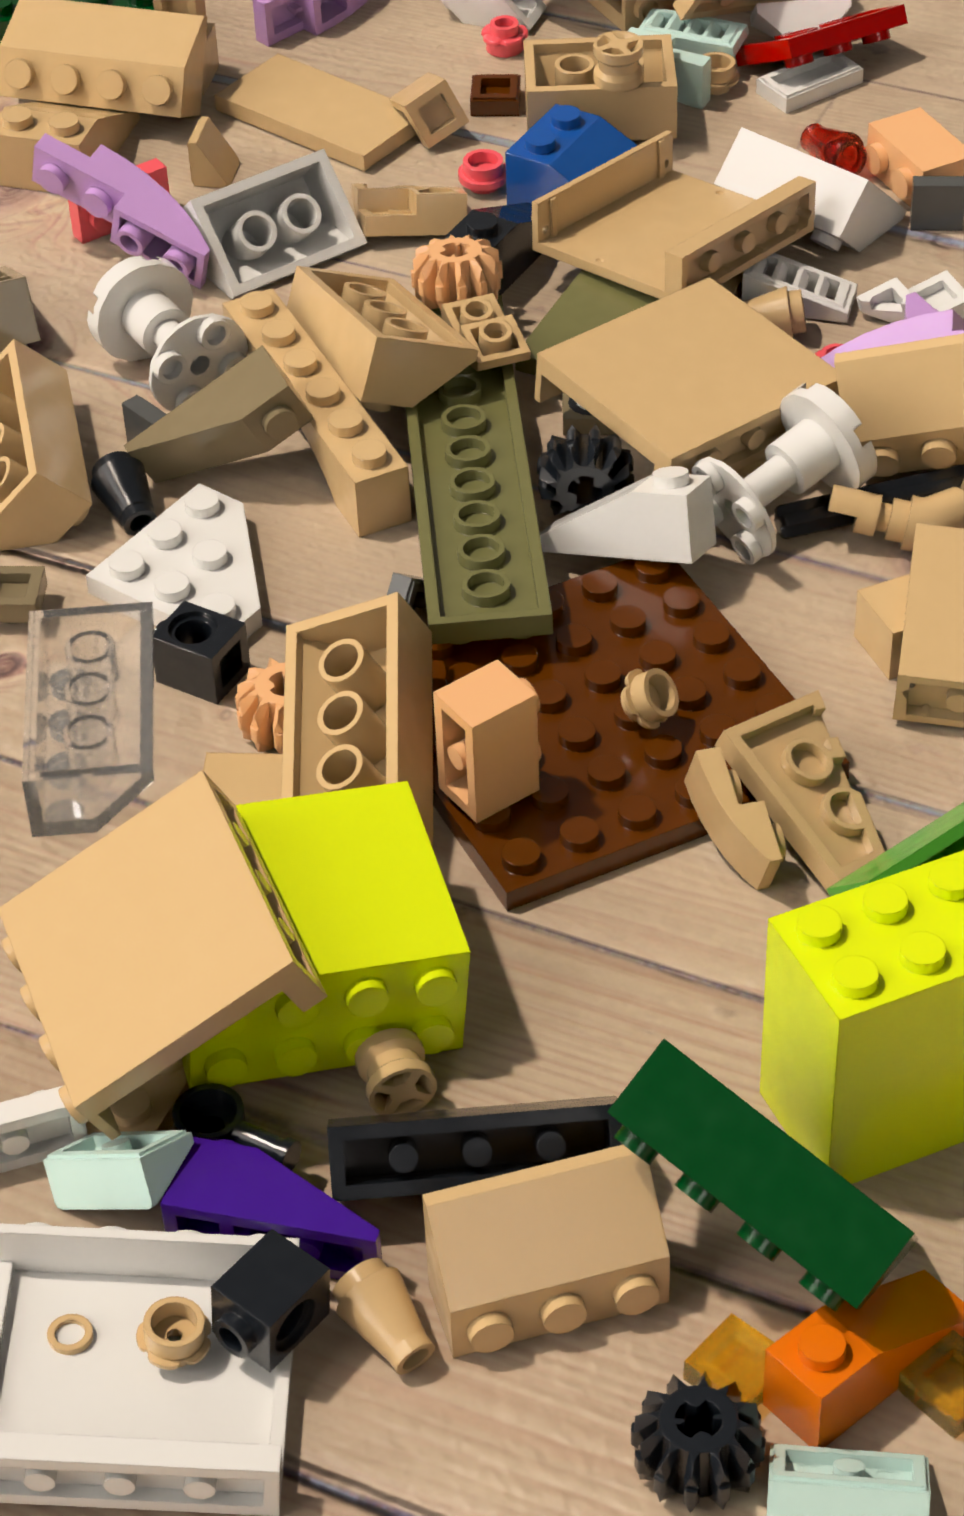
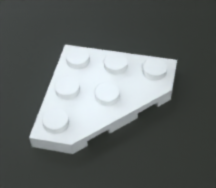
(187, 554)

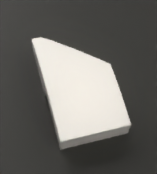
(889, 298)

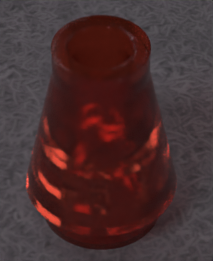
(835, 147)

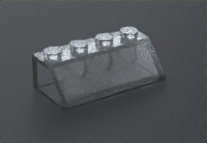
(87, 715)

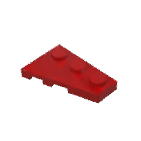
(832, 37)

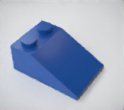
(558, 151)

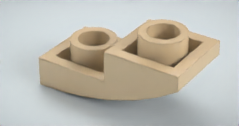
(487, 328)
(737, 829)

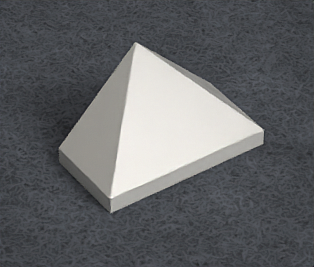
(796, 15)

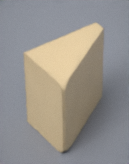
(210, 156)

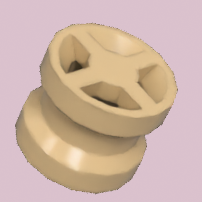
(618, 61)
(395, 1071)

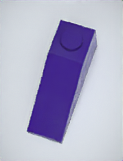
(248, 1193)

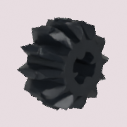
(583, 469)
(698, 1441)

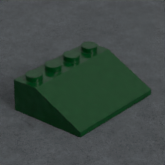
(762, 1176)

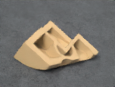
(408, 209)

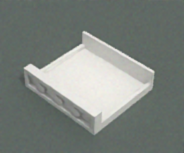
(108, 1421)

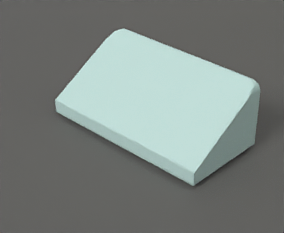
(118, 1172)
(846, 1482)

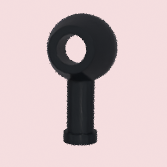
(219, 1113)

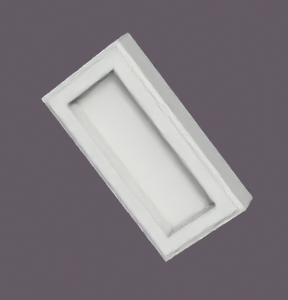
(809, 83)

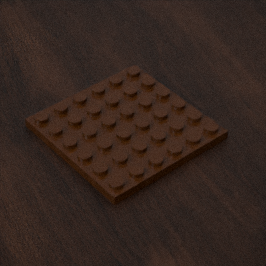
(604, 780)

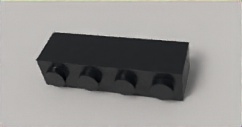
(462, 1145)

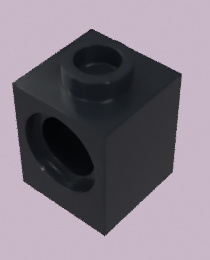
(200, 652)
(270, 1300)

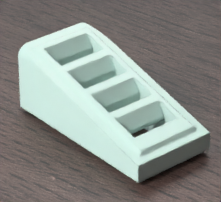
(697, 34)

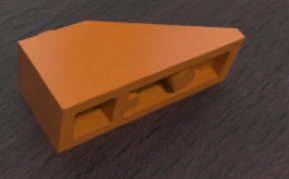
(851, 1359)

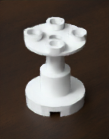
(146, 314)
(814, 448)

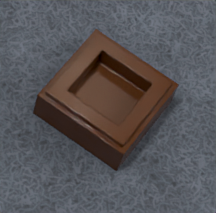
(495, 95)

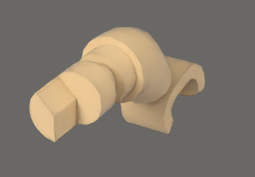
(900, 517)

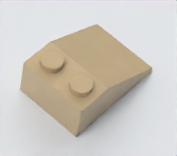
(74, 125)

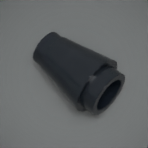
(124, 490)

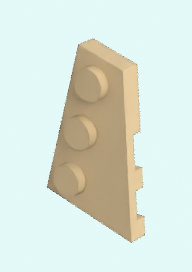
(800, 777)

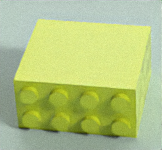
(373, 925)
(869, 1020)

